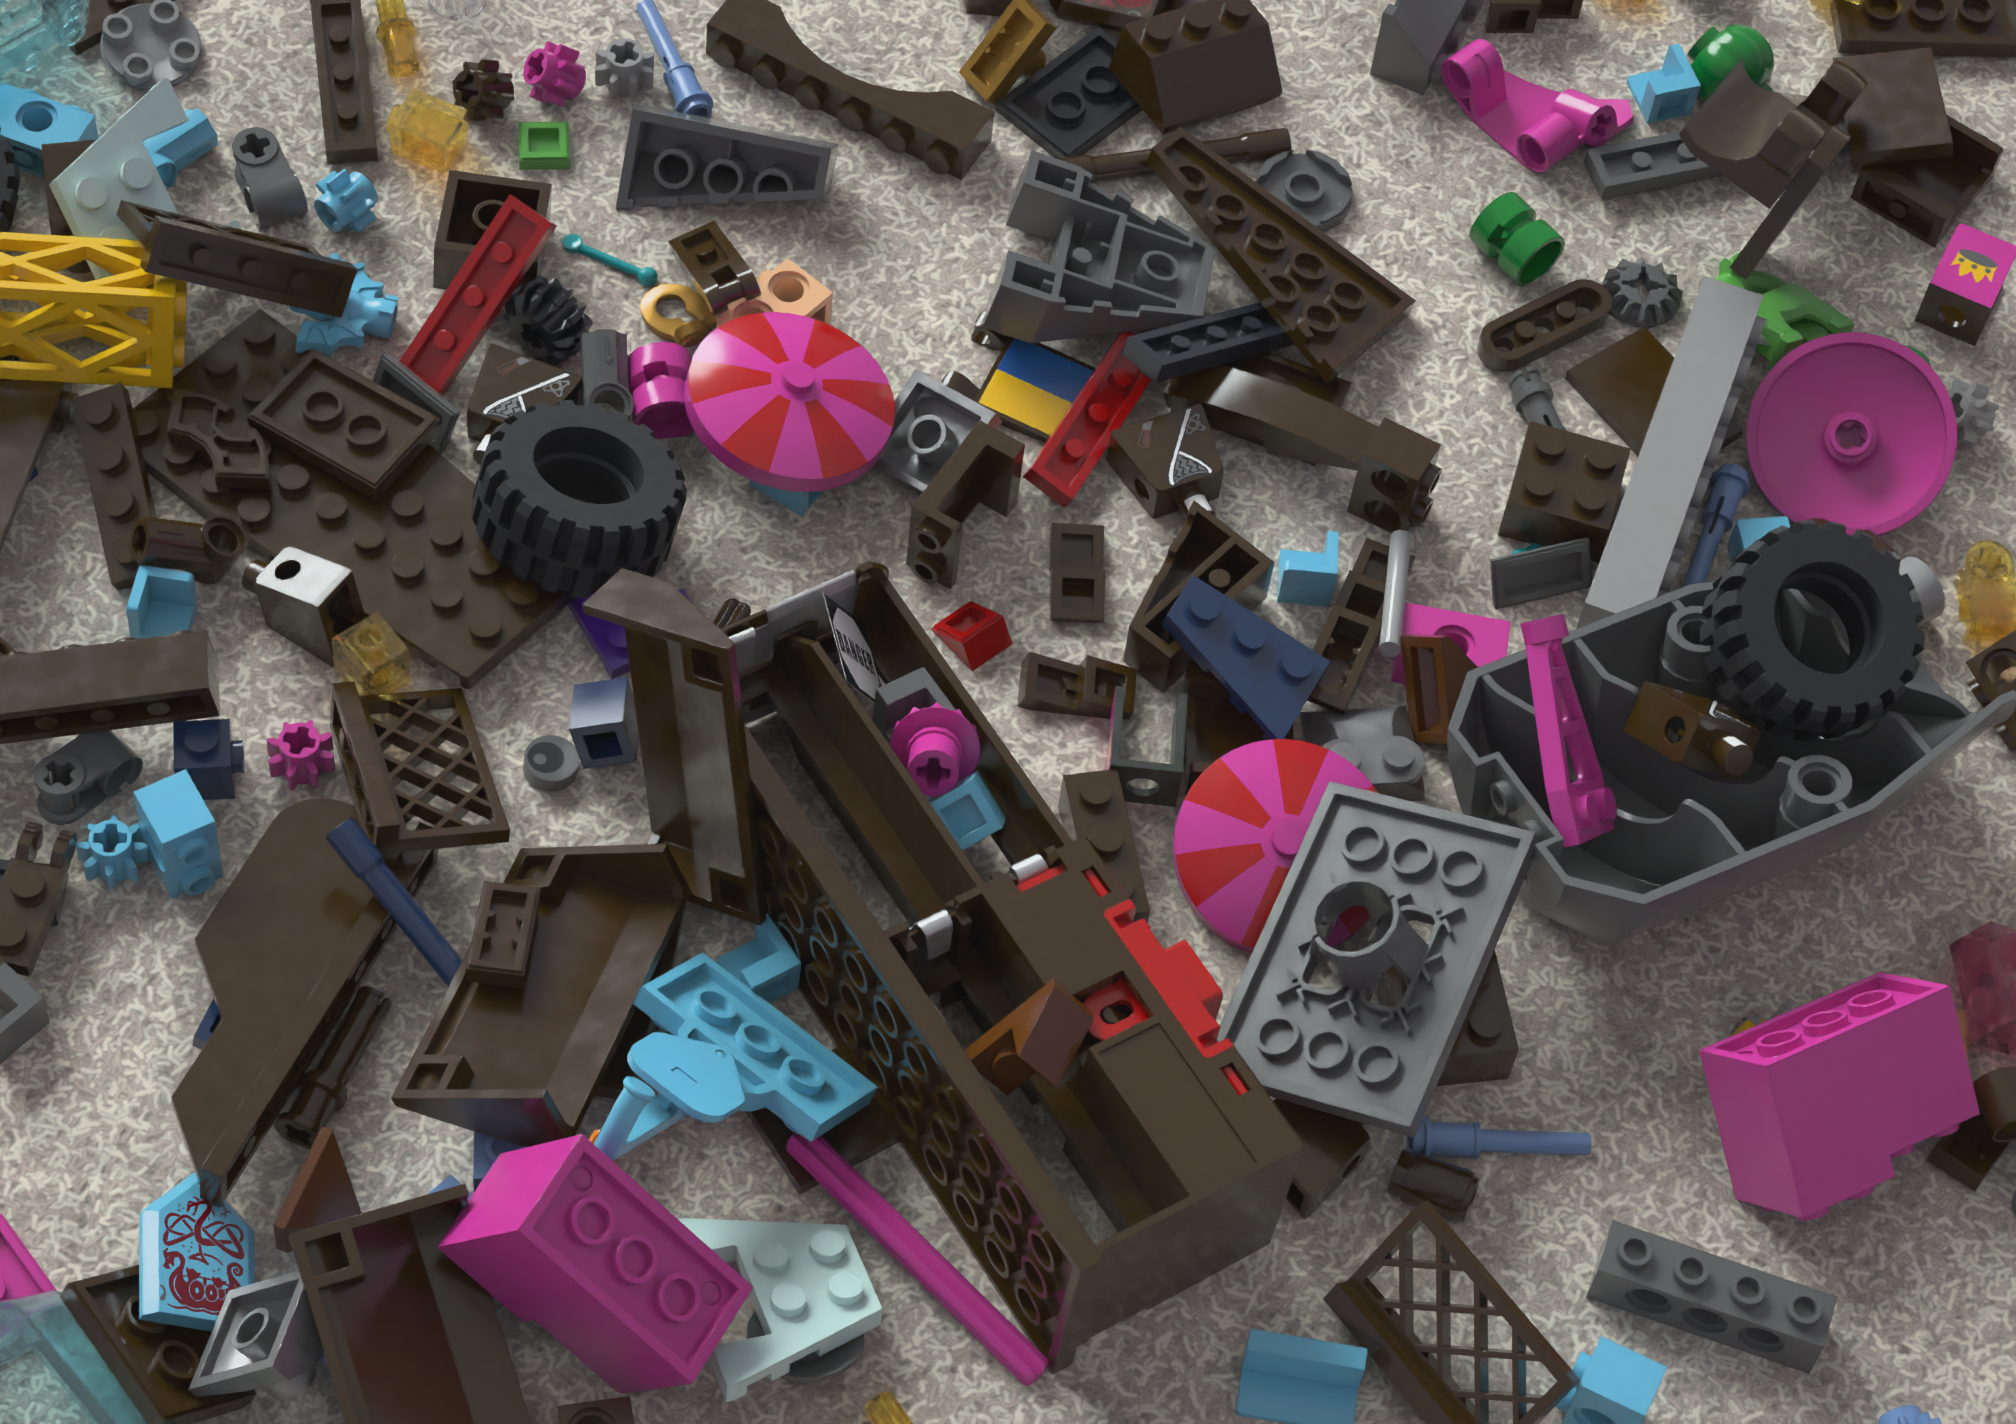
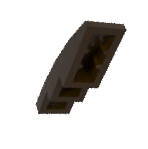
(1282, 416)
(1353, 628)

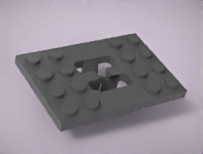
(1403, 866)

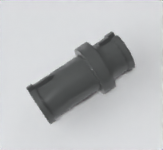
(1534, 398)

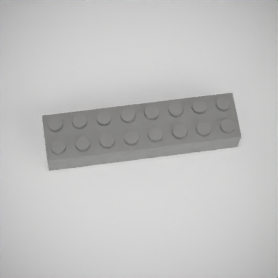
(1678, 451)

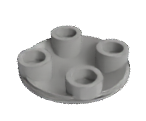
(150, 44)

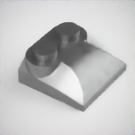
(928, 429)
(1375, 742)
(261, 1341)

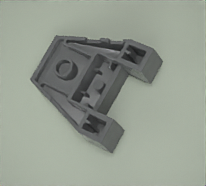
(1106, 262)

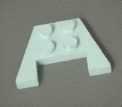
(118, 170)
(804, 1291)

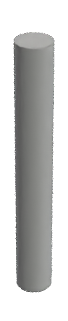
(1395, 593)

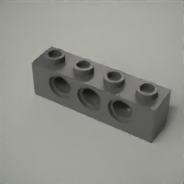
(1712, 1297)

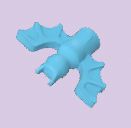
(363, 313)

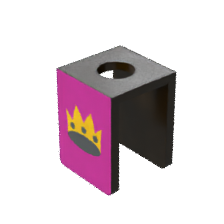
(1966, 284)

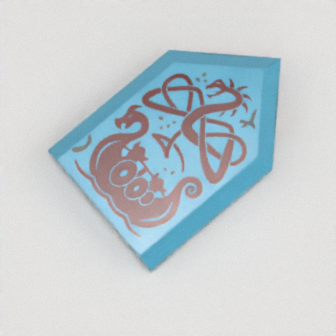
(191, 1257)

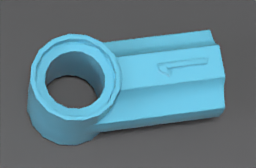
(181, 145)

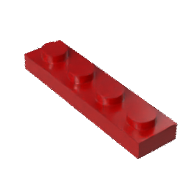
(477, 294)
(1087, 425)

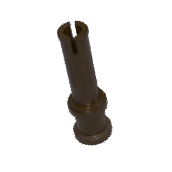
(325, 1087)

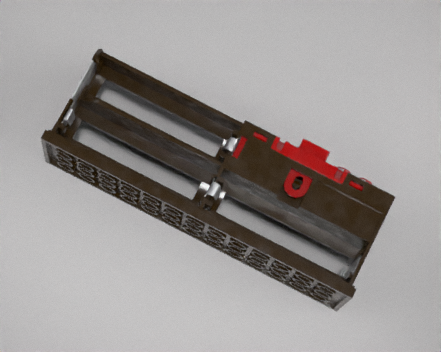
(1152, 1105)

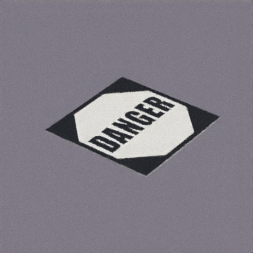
(853, 650)

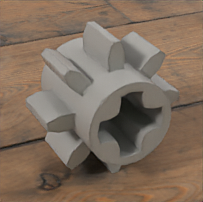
(624, 68)
(1972, 410)

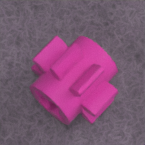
(554, 73)
(300, 754)

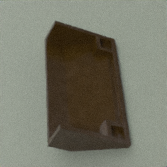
(690, 740)
(534, 1055)
(403, 1321)

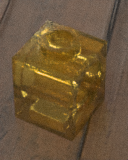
(371, 657)

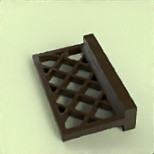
(238, 260)
(375, 775)
(1410, 1363)

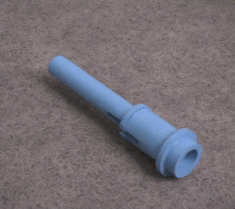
(680, 75)
(1728, 486)
(1470, 1140)

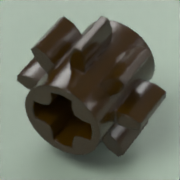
(483, 90)

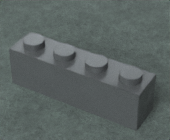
(1417, 38)
(710, 161)

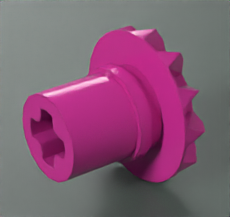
(936, 747)

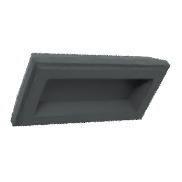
(405, 383)
(1540, 573)

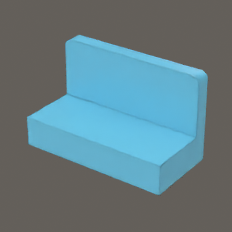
(1299, 1379)

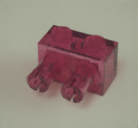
(1987, 984)

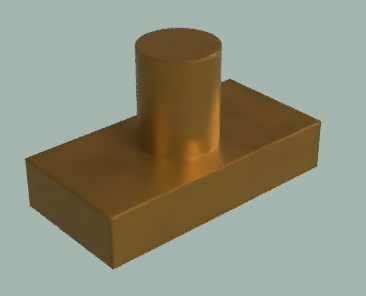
(1009, 50)

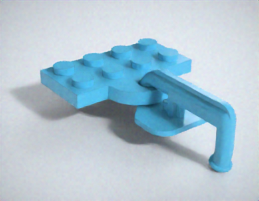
(725, 1058)

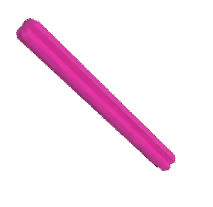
(919, 1257)

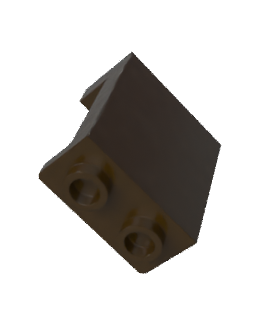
(1932, 192)
(980, 471)
(1213, 723)

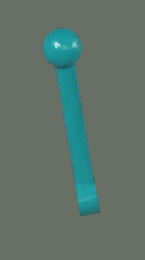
(573, 244)

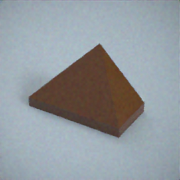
(1433, 681)
(319, 1192)

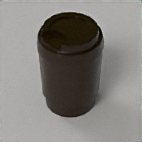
(1429, 1179)

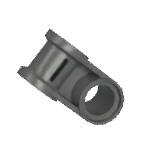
(266, 177)
(87, 770)

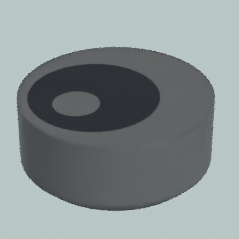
(550, 763)

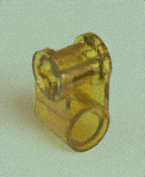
(1987, 592)

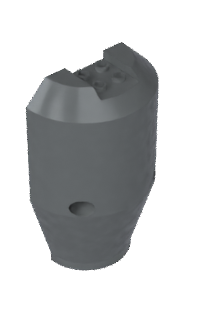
(1677, 829)

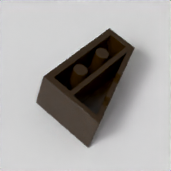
(1216, 557)

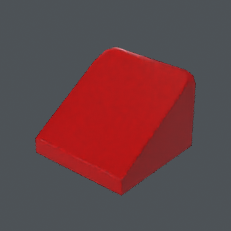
(974, 634)

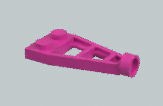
(1585, 806)

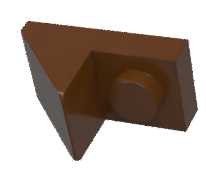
(1033, 1039)

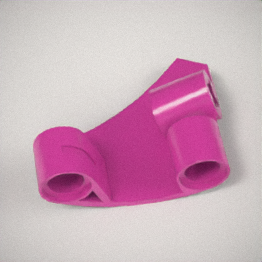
(1525, 118)

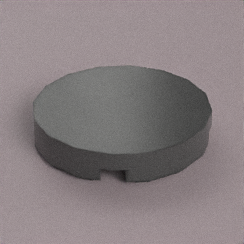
(1321, 207)

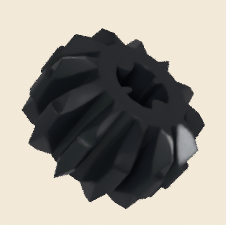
(546, 320)

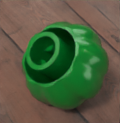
(1719, 52)

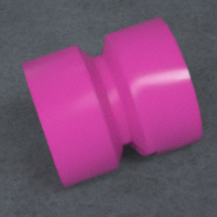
(657, 388)

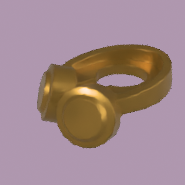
(676, 329)

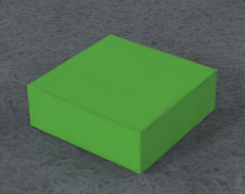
(543, 145)

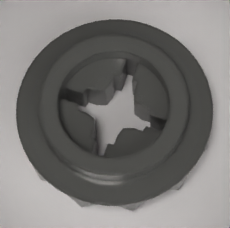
(1627, 304)

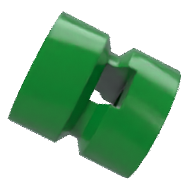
(1511, 233)

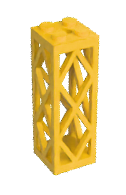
(133, 341)

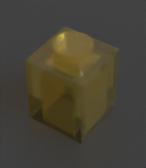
(428, 130)

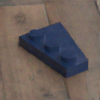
(1250, 657)

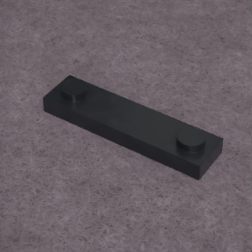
(1205, 342)

